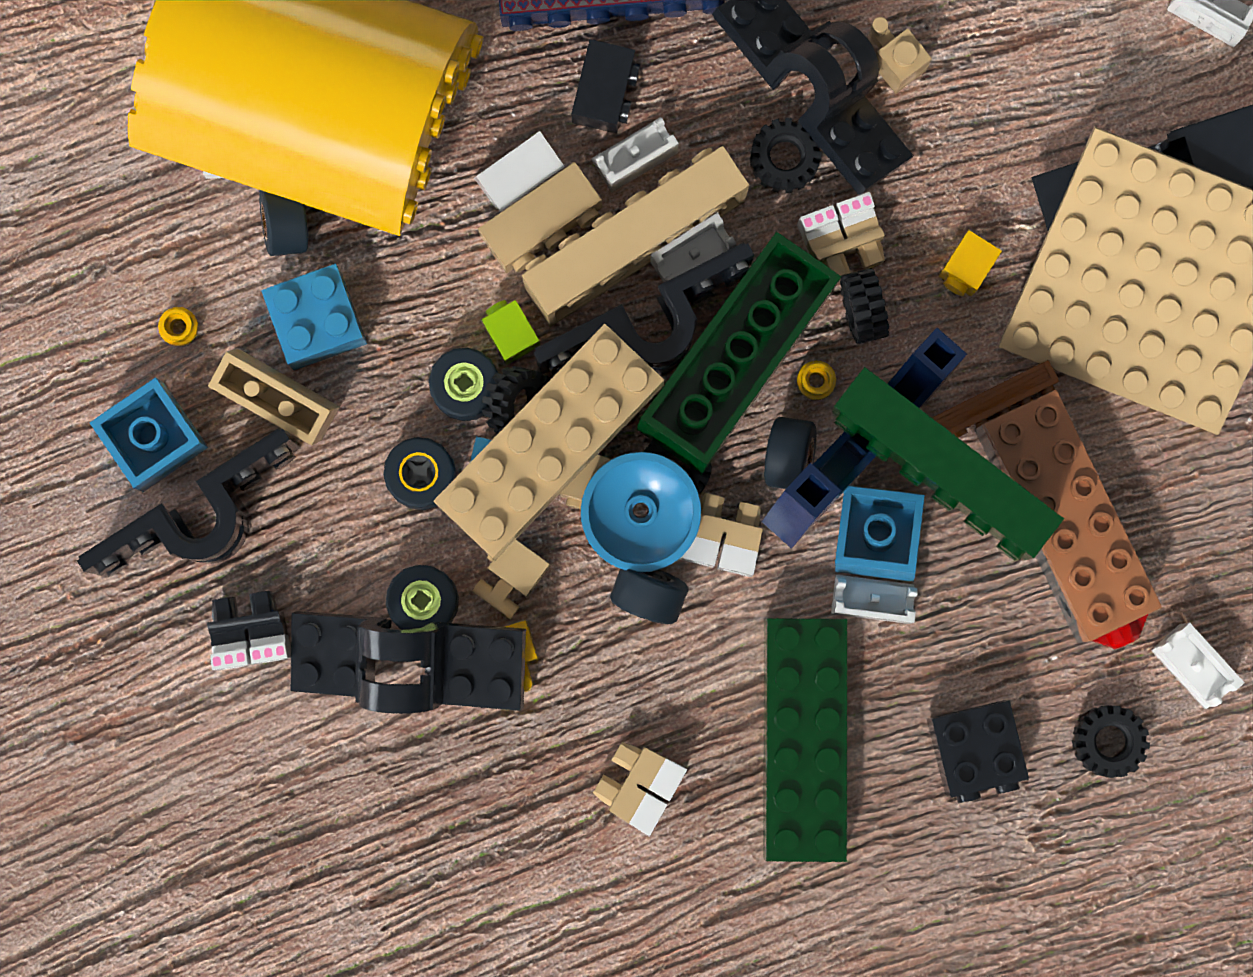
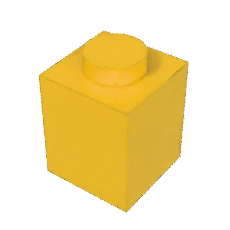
(969, 264)

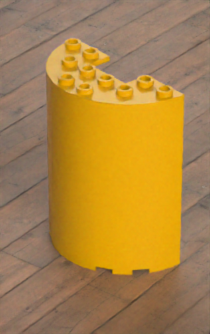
(304, 97)

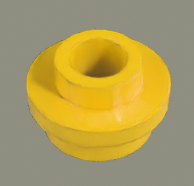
(166, 326)
(822, 369)

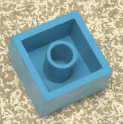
(314, 317)
(148, 435)
(879, 533)

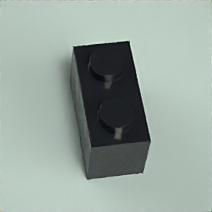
(604, 86)

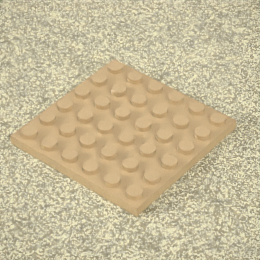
(1145, 283)

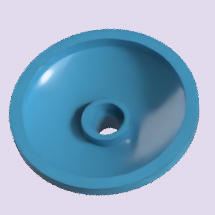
(645, 541)

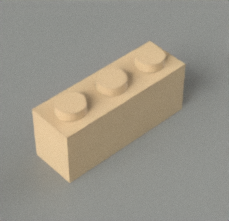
(541, 218)
(273, 396)

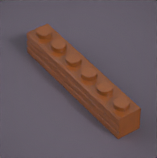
(999, 399)

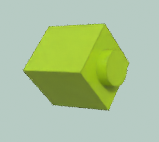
(510, 331)

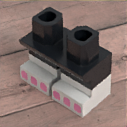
(249, 638)

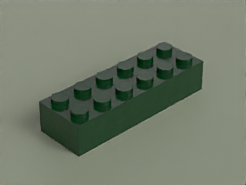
(738, 353)
(945, 465)
(805, 740)

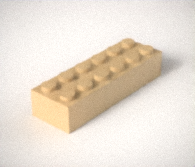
(626, 240)
(549, 442)

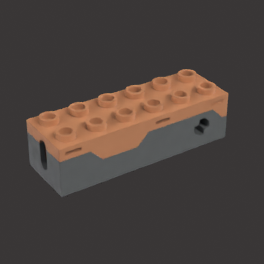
(1089, 553)

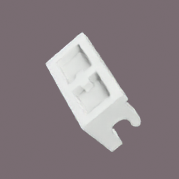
(1220, 18)
(635, 155)
(519, 172)
(692, 248)
(874, 599)
(1197, 665)

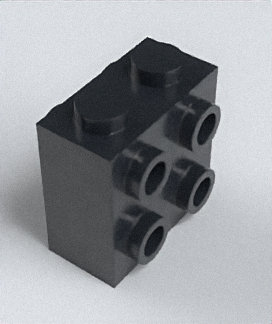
(978, 750)

